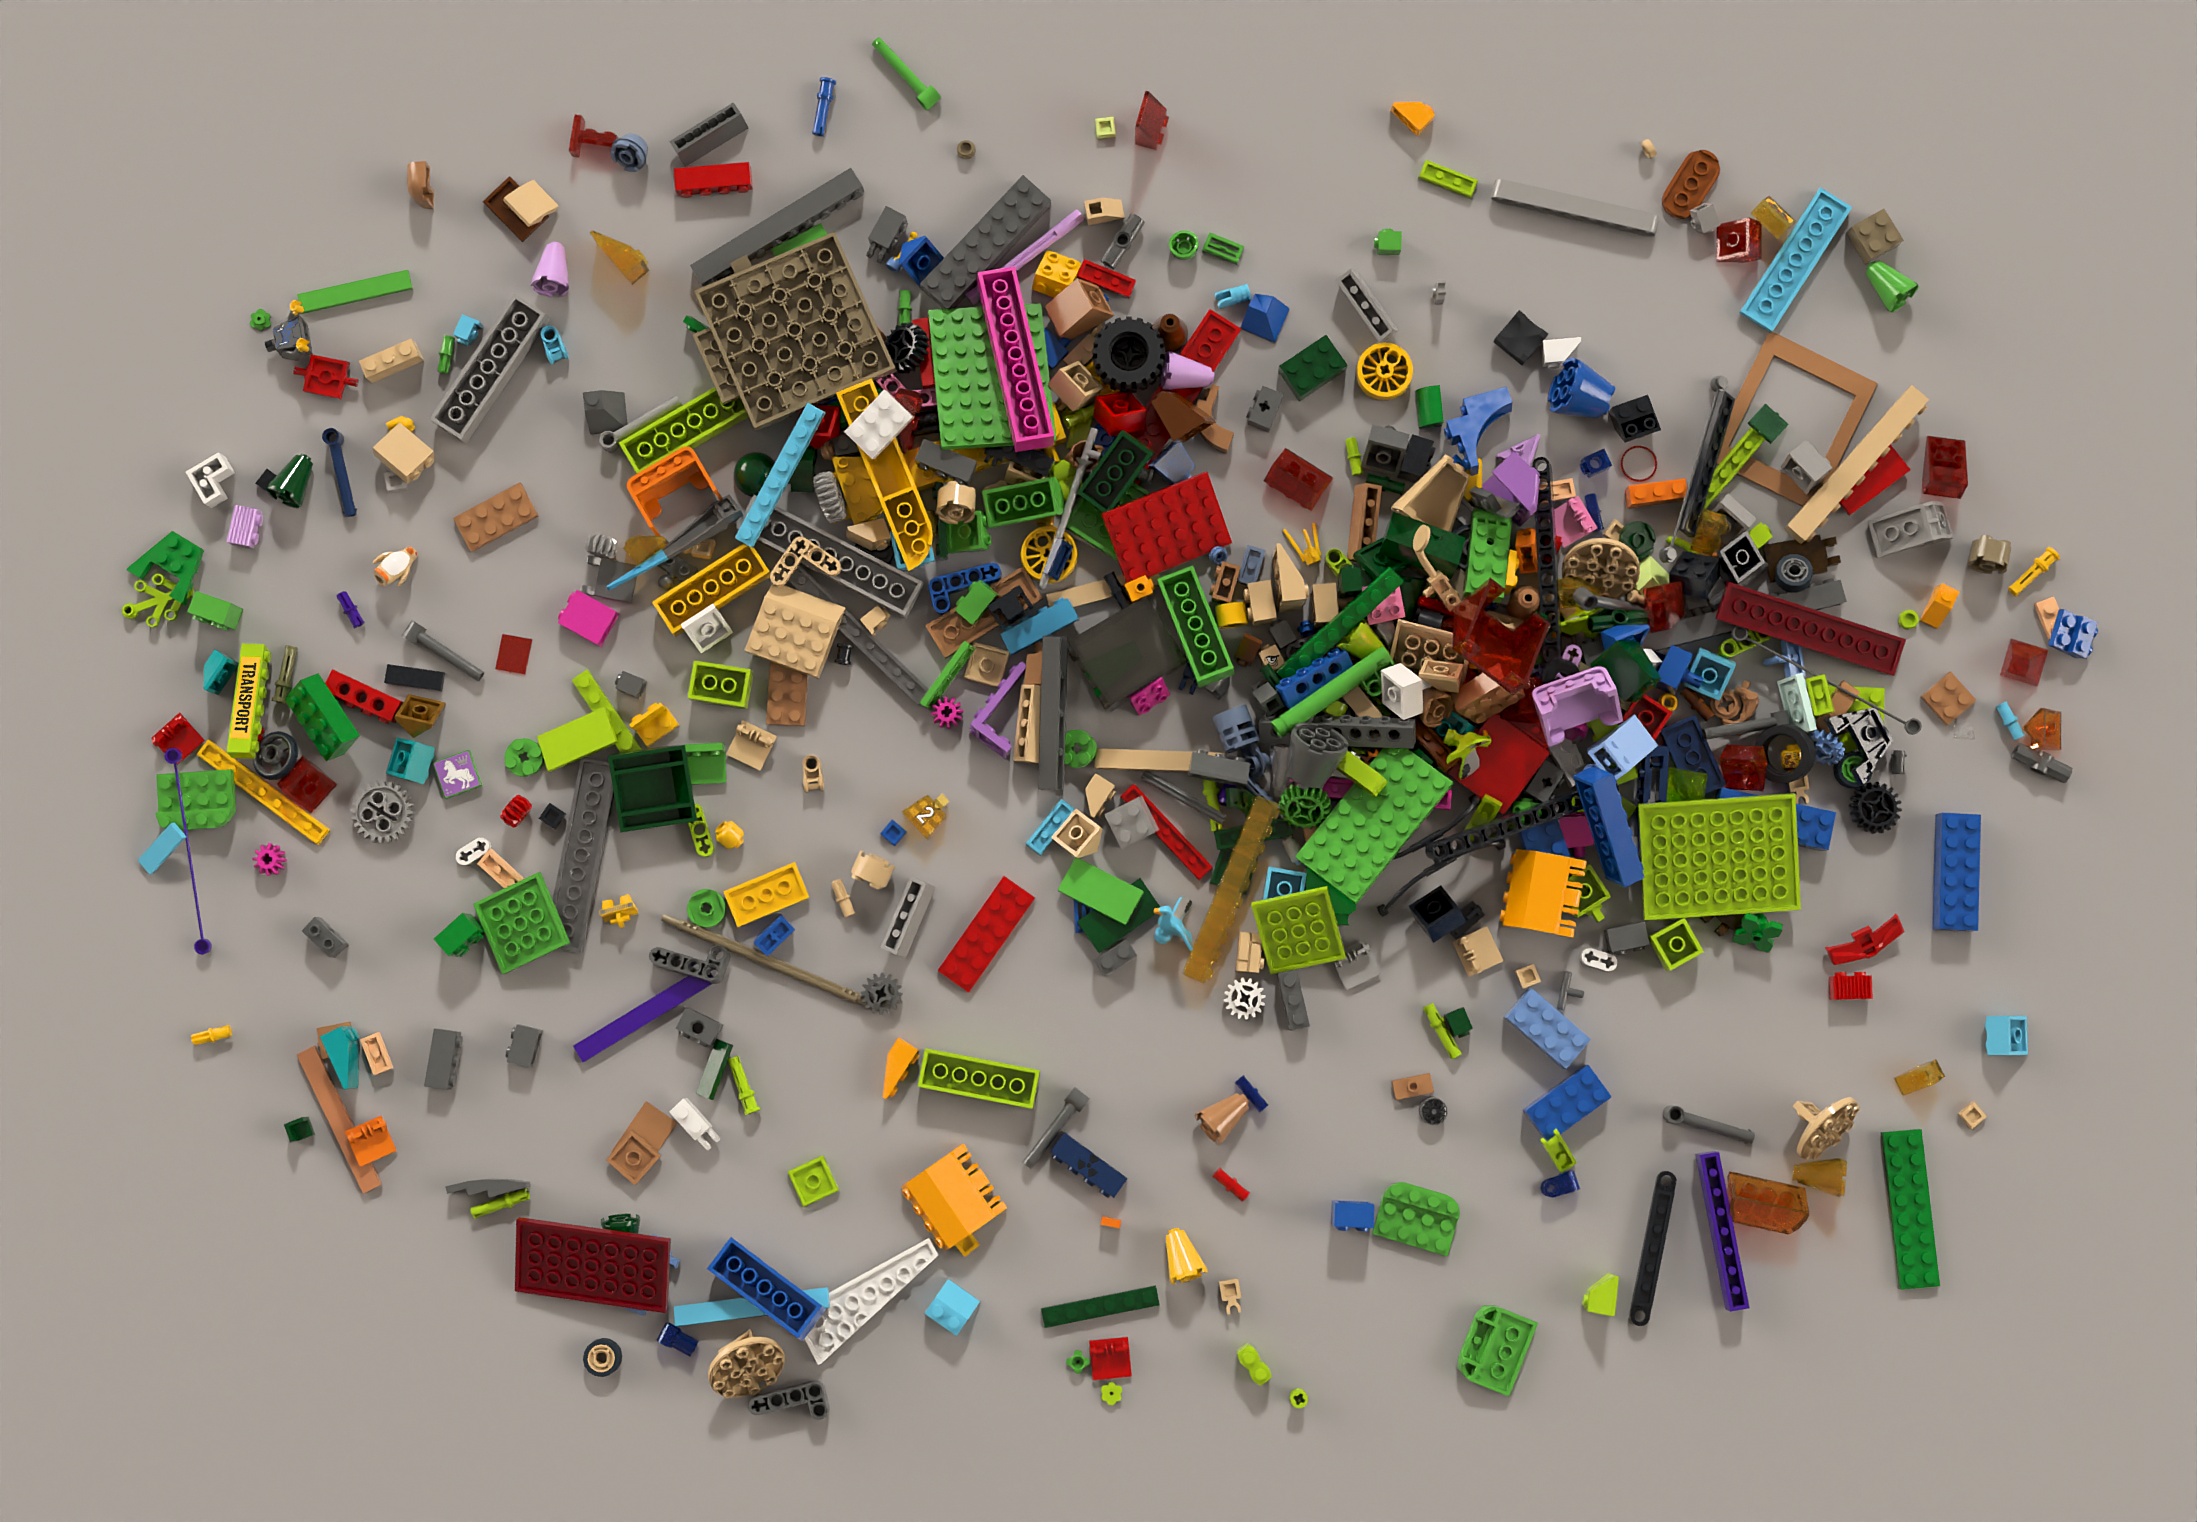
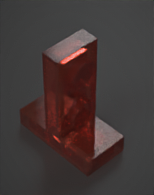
(588, 136)

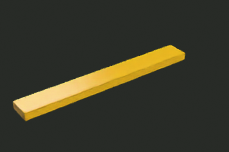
(264, 793)

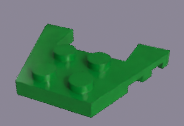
(175, 556)

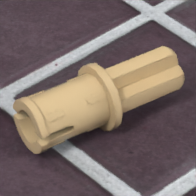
(843, 898)

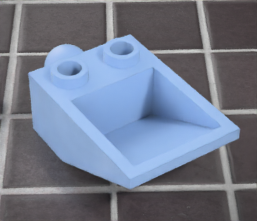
(1623, 746)

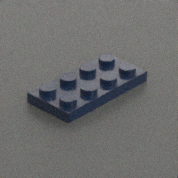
(1691, 751)

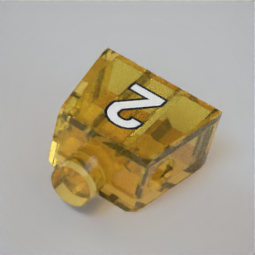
(927, 814)

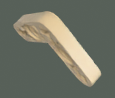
(805, 554)

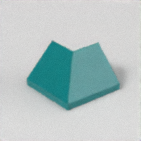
(218, 671)

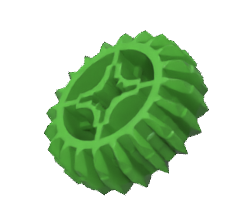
(1306, 800)

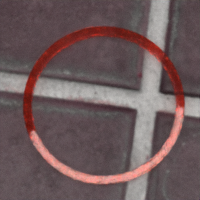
(1629, 477)

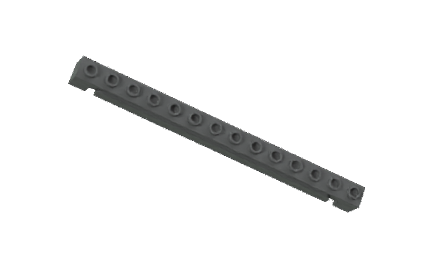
(1706, 626)

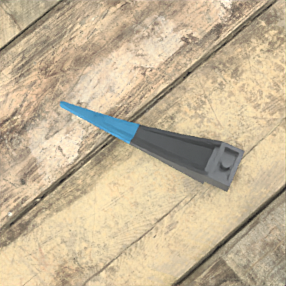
(708, 524)

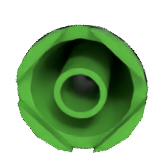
(1890, 285)

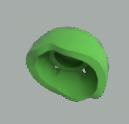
(1184, 247)

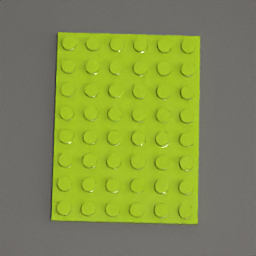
(1719, 856)

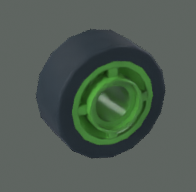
(1842, 769)

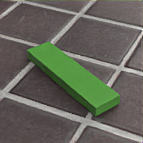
(947, 675)

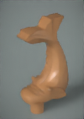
(1750, 703)

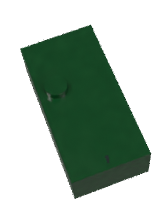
(1116, 472)
(1441, 551)

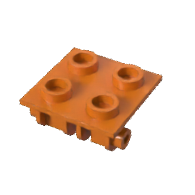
(370, 1141)

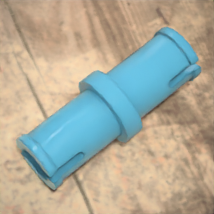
(2010, 721)

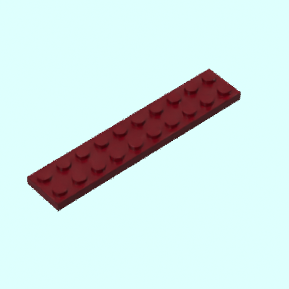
(1810, 628)

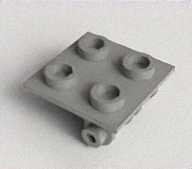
(1357, 966)

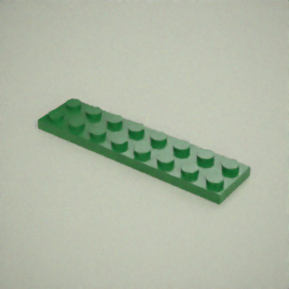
(1910, 1209)

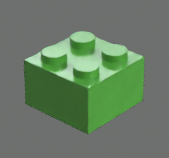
(214, 611)

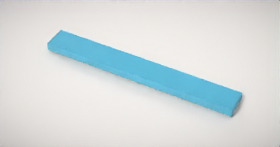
(732, 1309)

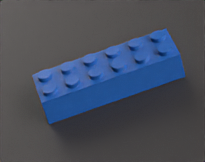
(1813, 824)
(1609, 826)
(1956, 872)
(766, 1289)

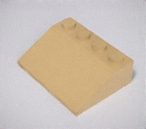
(1289, 583)
(1418, 642)

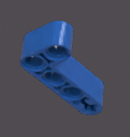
(963, 575)

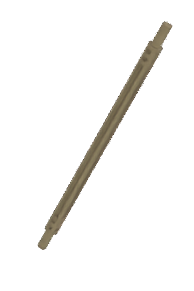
(768, 961)

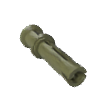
(290, 651)

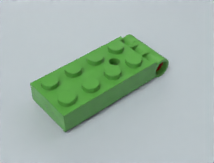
(1487, 560)

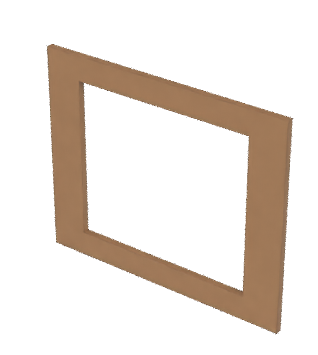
(1819, 367)

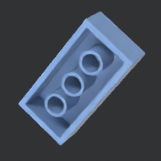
(1547, 1028)

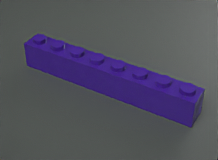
(1722, 1231)

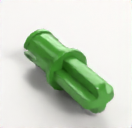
(904, 306)
(446, 354)

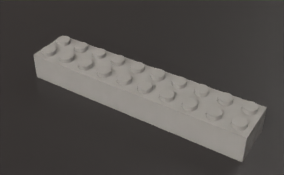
(859, 570)

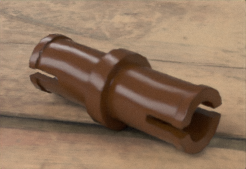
(1697, 704)

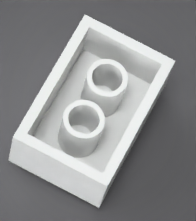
(879, 424)

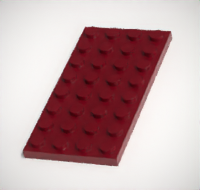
(592, 1265)

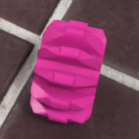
(952, 716)
(267, 852)

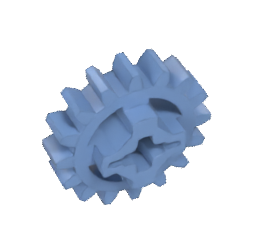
(1826, 747)

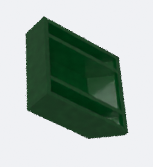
(652, 788)

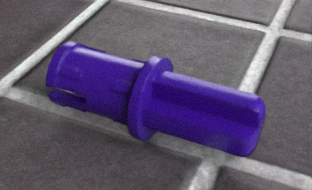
(350, 609)

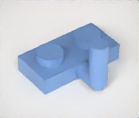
(1793, 653)

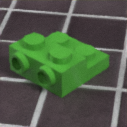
(968, 536)

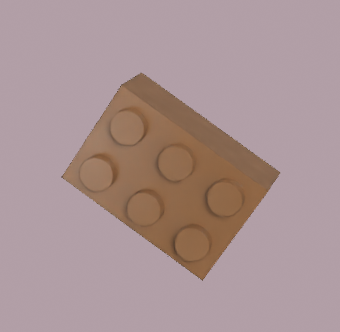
(1483, 698)

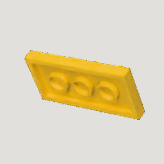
(766, 894)

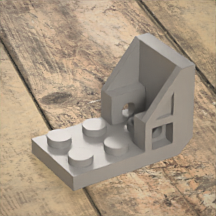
(1910, 528)

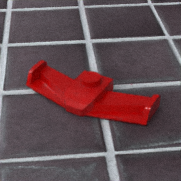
(1866, 943)

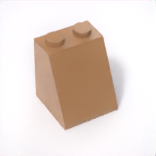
(1078, 309)

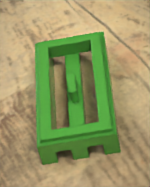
(1221, 255)

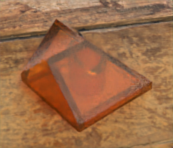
(2045, 729)

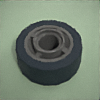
(1797, 564)

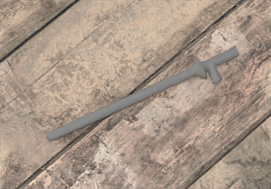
(1083, 462)

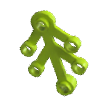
(160, 599)

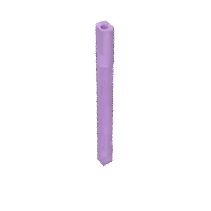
(1037, 247)

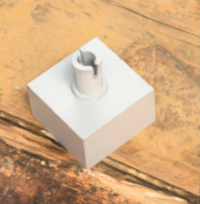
(1402, 691)

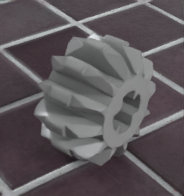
(601, 545)

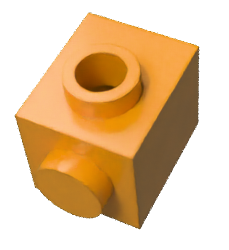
(1139, 588)

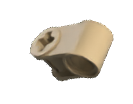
(812, 775)

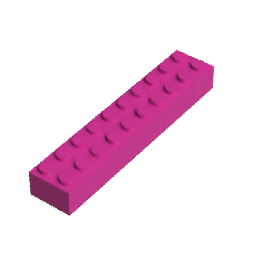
(1015, 359)

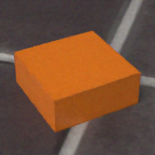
(1109, 1221)

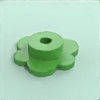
(263, 323)

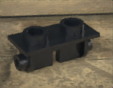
(1472, 914)

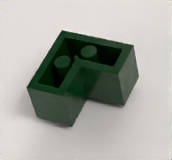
(805, 471)
(1352, 580)

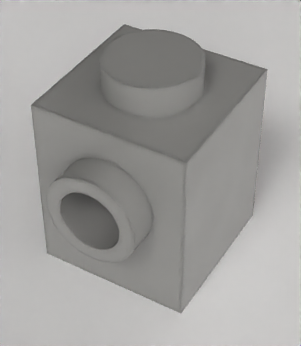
(1704, 218)

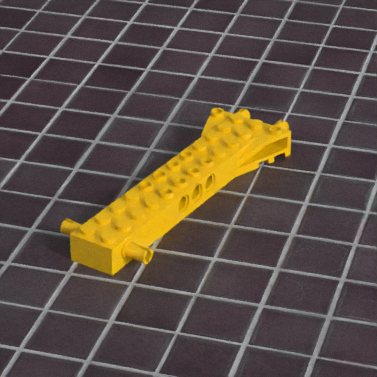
(861, 496)

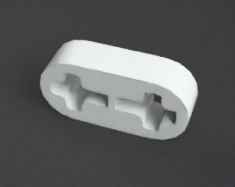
(476, 855)
(1599, 955)

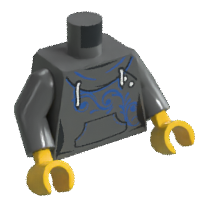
(291, 335)

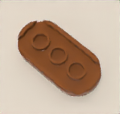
(1690, 184)

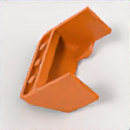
(665, 478)

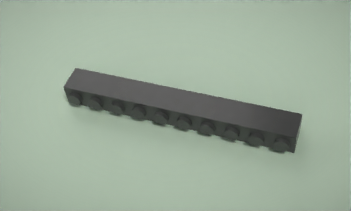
(779, 227)

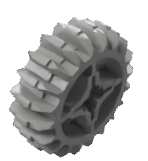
(830, 497)

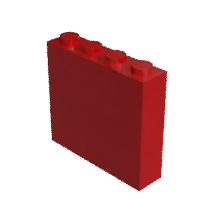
(1504, 764)

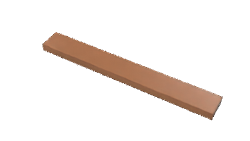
(336, 1115)

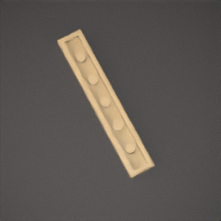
(1090, 592)

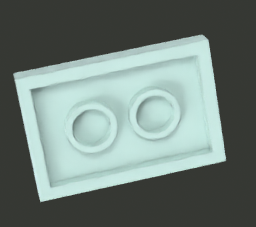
(1797, 702)

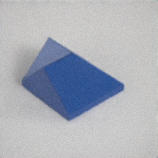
(919, 258)
(1265, 317)
(1624, 633)

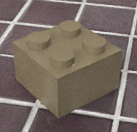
(1874, 236)

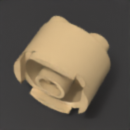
(956, 503)
(872, 869)

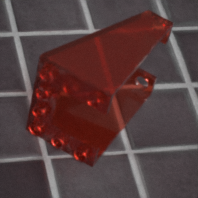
(1493, 647)

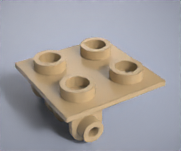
(751, 745)
(1477, 951)

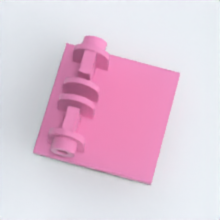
(1573, 521)
(1388, 609)

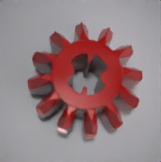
(516, 811)

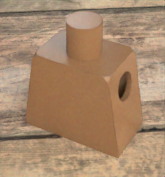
(1033, 670)

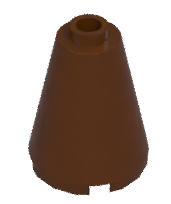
(1173, 332)

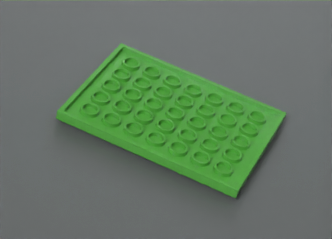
(967, 379)

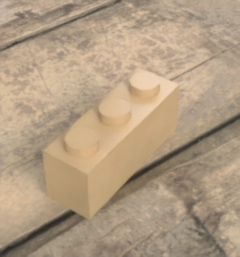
(391, 360)

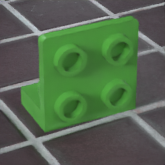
(707, 763)

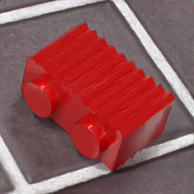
(1850, 987)

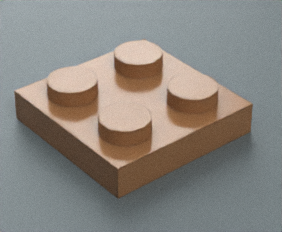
(1948, 698)
(633, 1157)

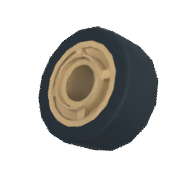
(592, 1362)

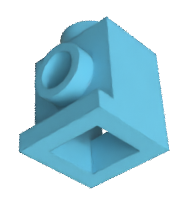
(467, 330)

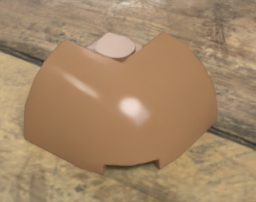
(419, 184)

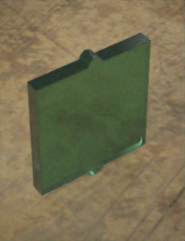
(1768, 423)

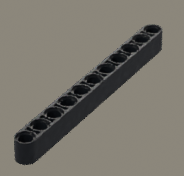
(1548, 551)
(1497, 826)

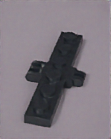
(1028, 459)

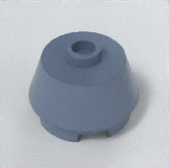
(630, 152)

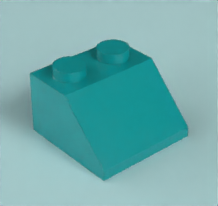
(410, 760)

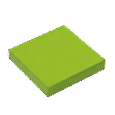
(813, 1181)

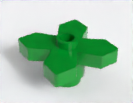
(1757, 930)

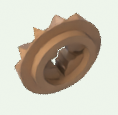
(1732, 709)

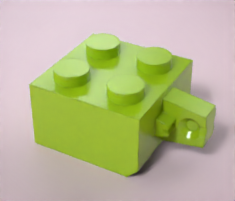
(1592, 894)

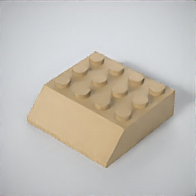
(795, 630)

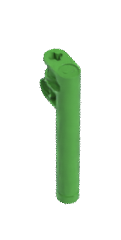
(1362, 673)

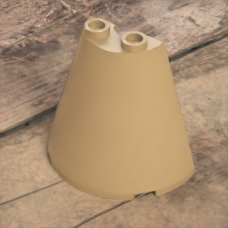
(1436, 495)

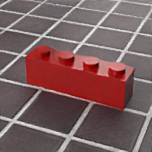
(713, 179)

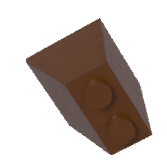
(1181, 416)

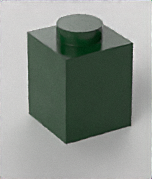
(1458, 1022)

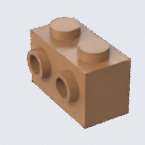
(1226, 581)

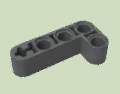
(688, 962)
(788, 1401)

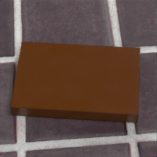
(506, 214)

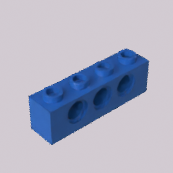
(1287, 686)

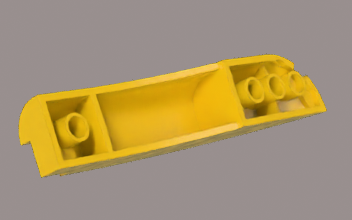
(892, 483)

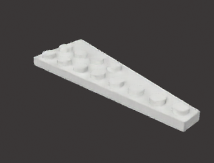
(864, 1296)

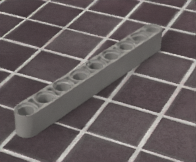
(1575, 207)

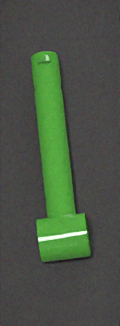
(926, 96)

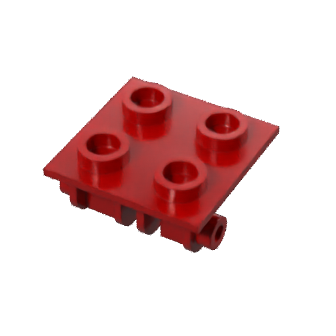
(178, 734)
(1110, 1358)

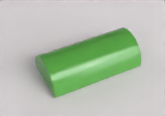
(1023, 502)

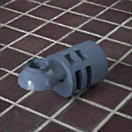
(1239, 733)

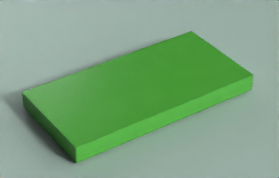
(1100, 891)

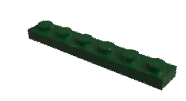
(1100, 1306)

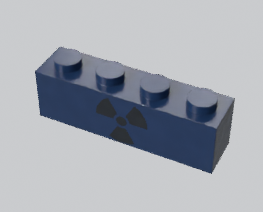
(1089, 1165)

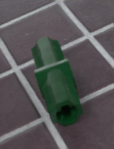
(1602, 622)

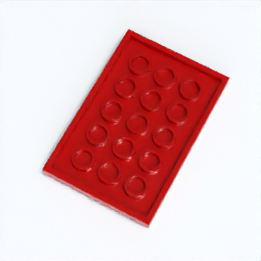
(1166, 527)

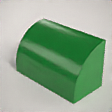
(1429, 406)

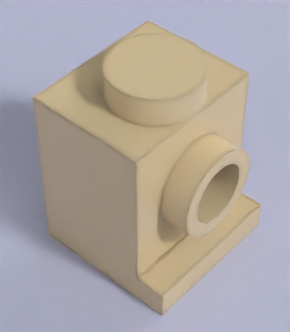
(875, 619)

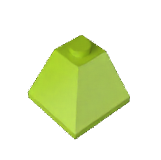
(1602, 1295)

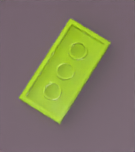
(577, 739)

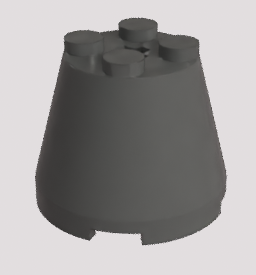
(1314, 754)

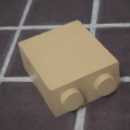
(404, 453)

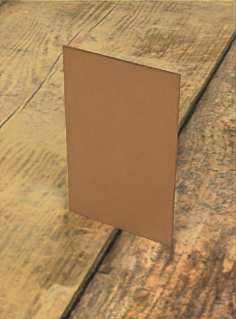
(651, 1126)

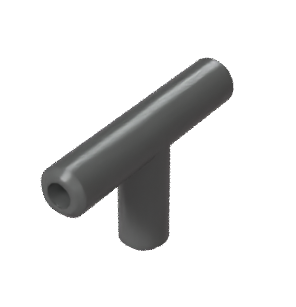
(1565, 991)

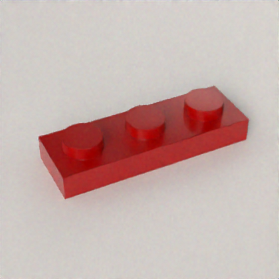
(1106, 278)

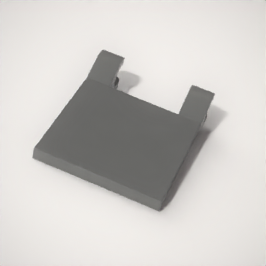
(609, 572)

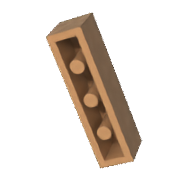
(1364, 517)

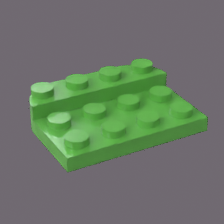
(205, 795)
(1417, 1217)
(1495, 1348)

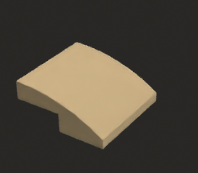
(530, 203)

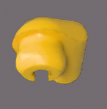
(407, 422)

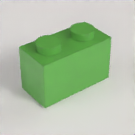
(976, 601)

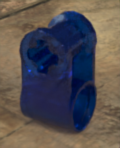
(1563, 1184)

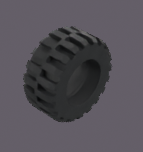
(1132, 330)

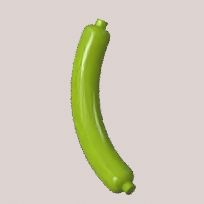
(1682, 543)

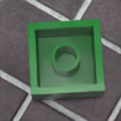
(460, 935)

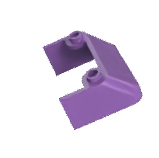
(1516, 483)

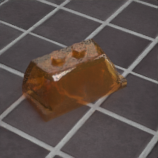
(1766, 1203)

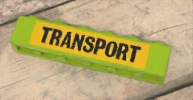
(248, 701)

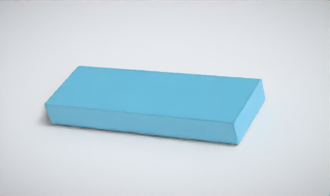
(1042, 836)
(162, 848)

